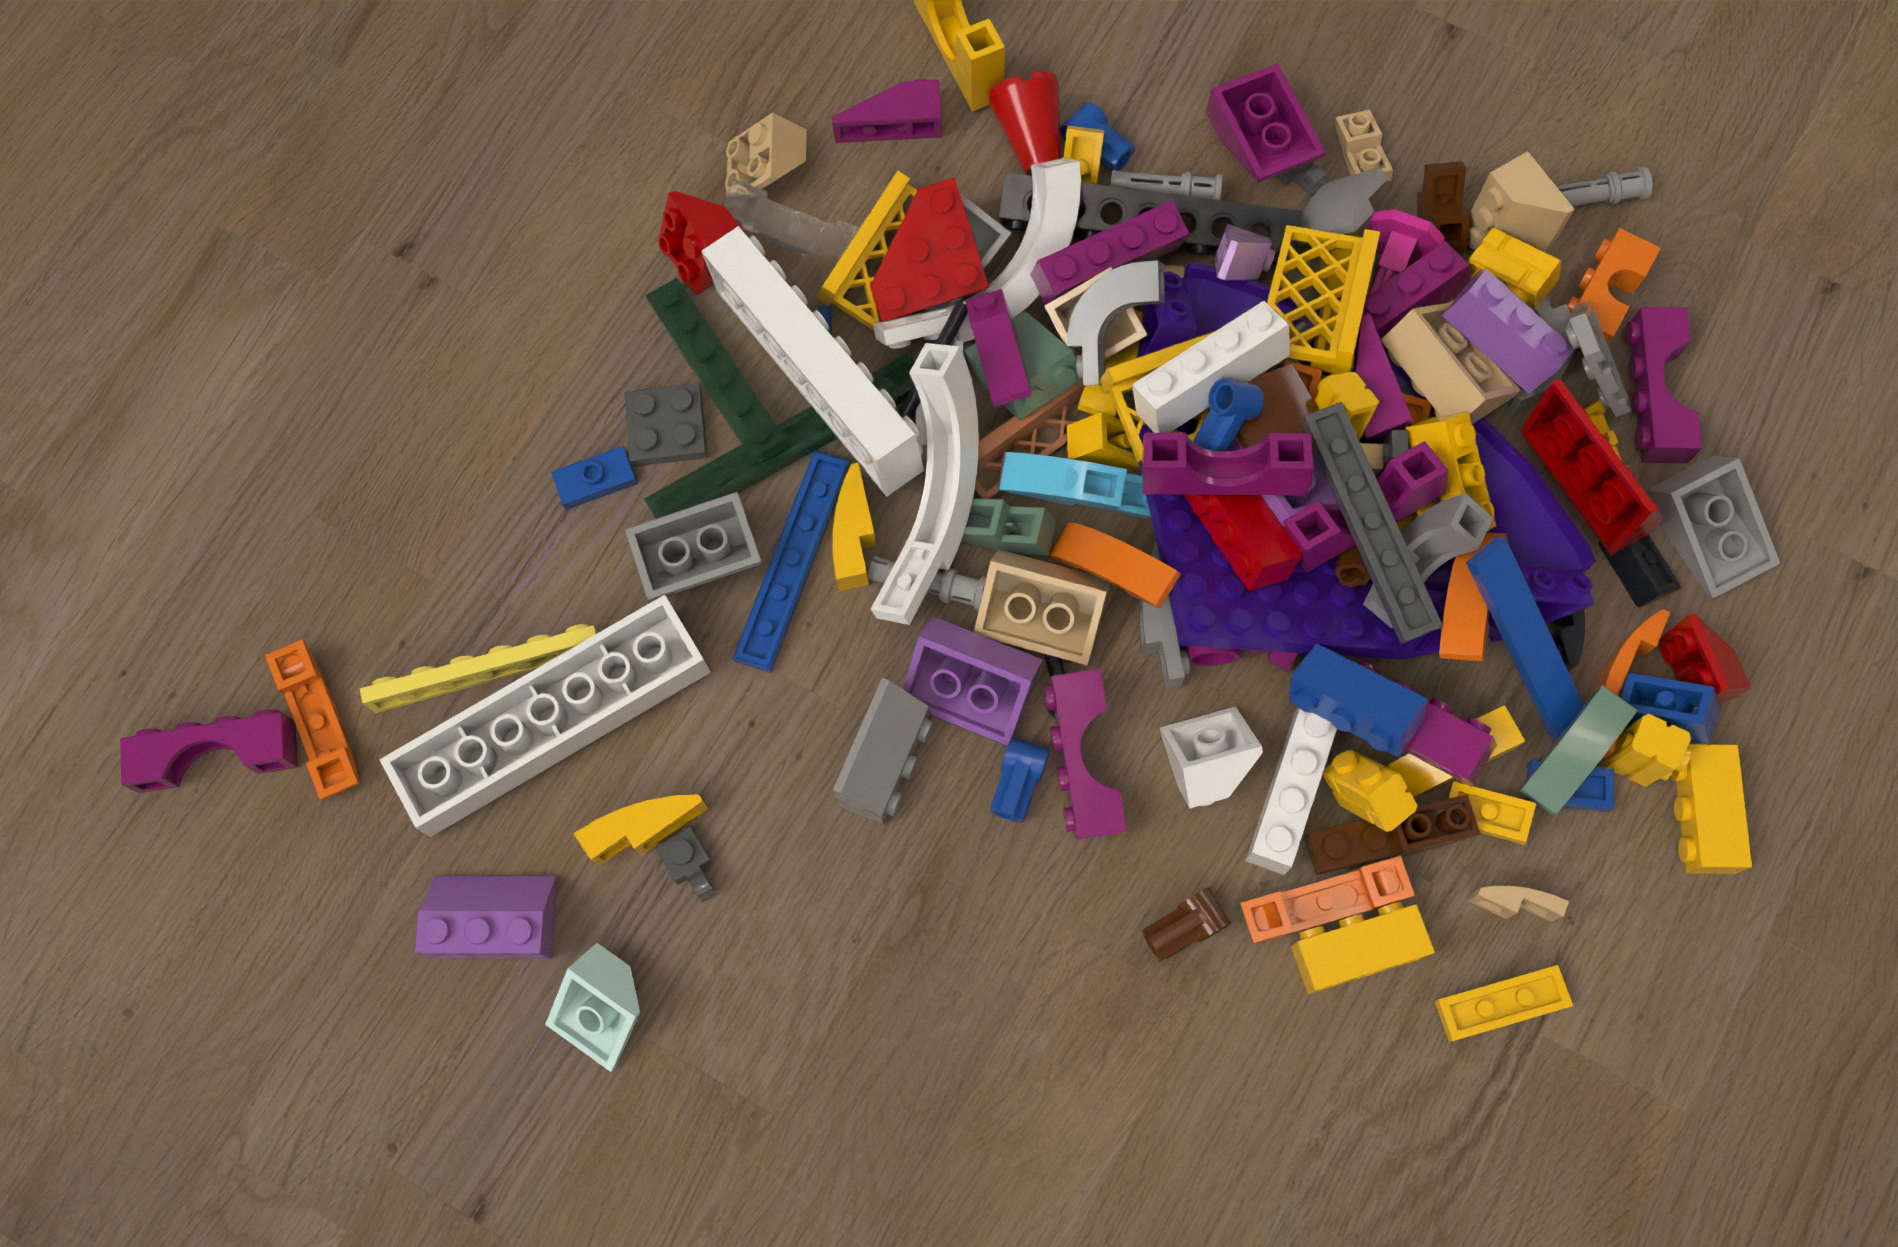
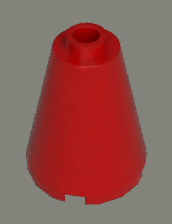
(1029, 117)

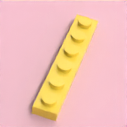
(471, 671)

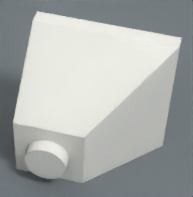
(1210, 755)

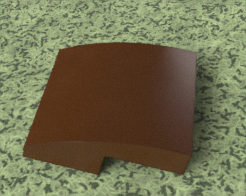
(1283, 406)

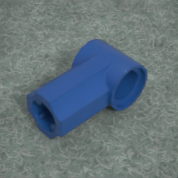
(1115, 148)
(1229, 406)
(1021, 770)

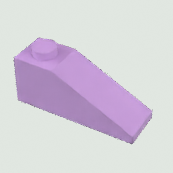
(1243, 255)

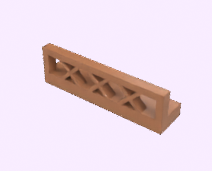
(1015, 432)

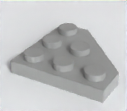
(1598, 361)

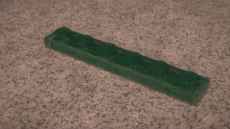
(716, 371)

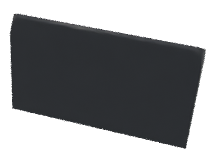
(1643, 571)

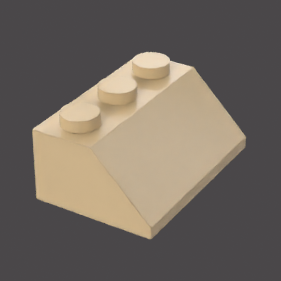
(1520, 203)
(1447, 365)
(1041, 606)

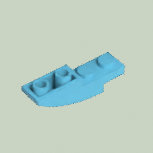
(1074, 483)

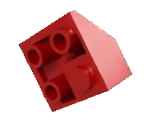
(687, 229)
(1703, 658)

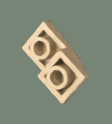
(1361, 143)

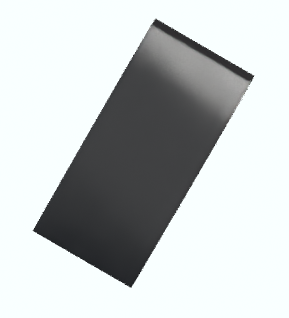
(1570, 638)

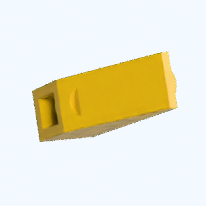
(1455, 445)

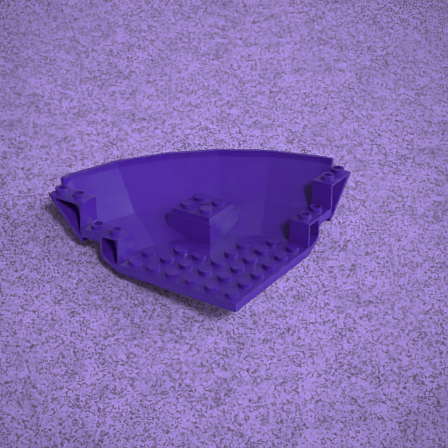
(1312, 607)

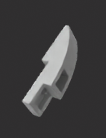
(1160, 637)

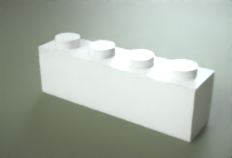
(1233, 352)
(1291, 792)

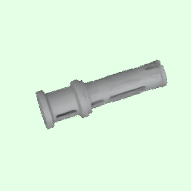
(1180, 185)
(1610, 188)
(946, 584)

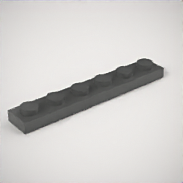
(1371, 523)

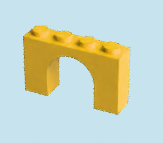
(971, 52)

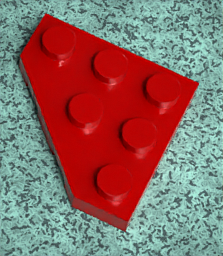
(929, 256)

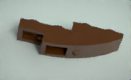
(1365, 843)

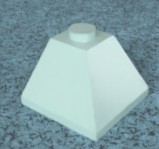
(596, 1006)

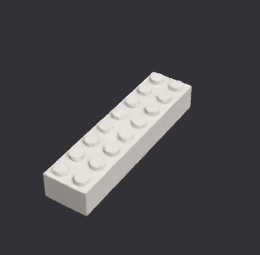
(815, 360)
(544, 717)

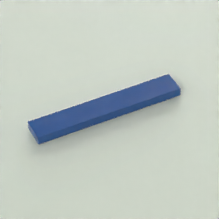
(791, 562)
(1525, 635)

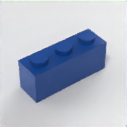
(1357, 700)

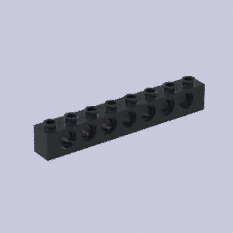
(1018, 193)

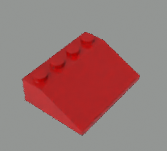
(1589, 470)

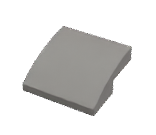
(1342, 203)

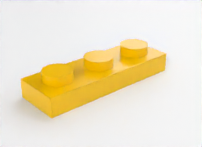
(1503, 1003)

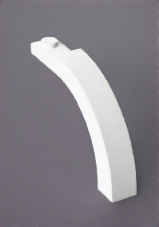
(1048, 231)
(949, 482)

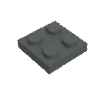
(665, 425)

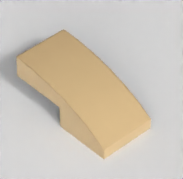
(1508, 899)

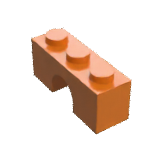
(1621, 266)

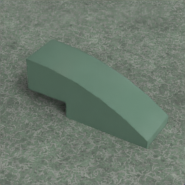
(1009, 528)
(1578, 750)

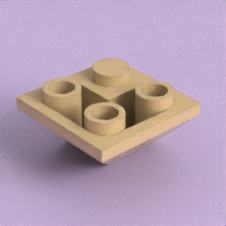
(765, 152)

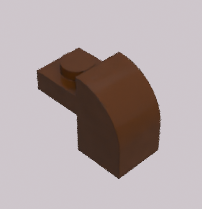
(1442, 202)

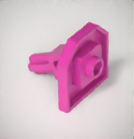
(1400, 242)

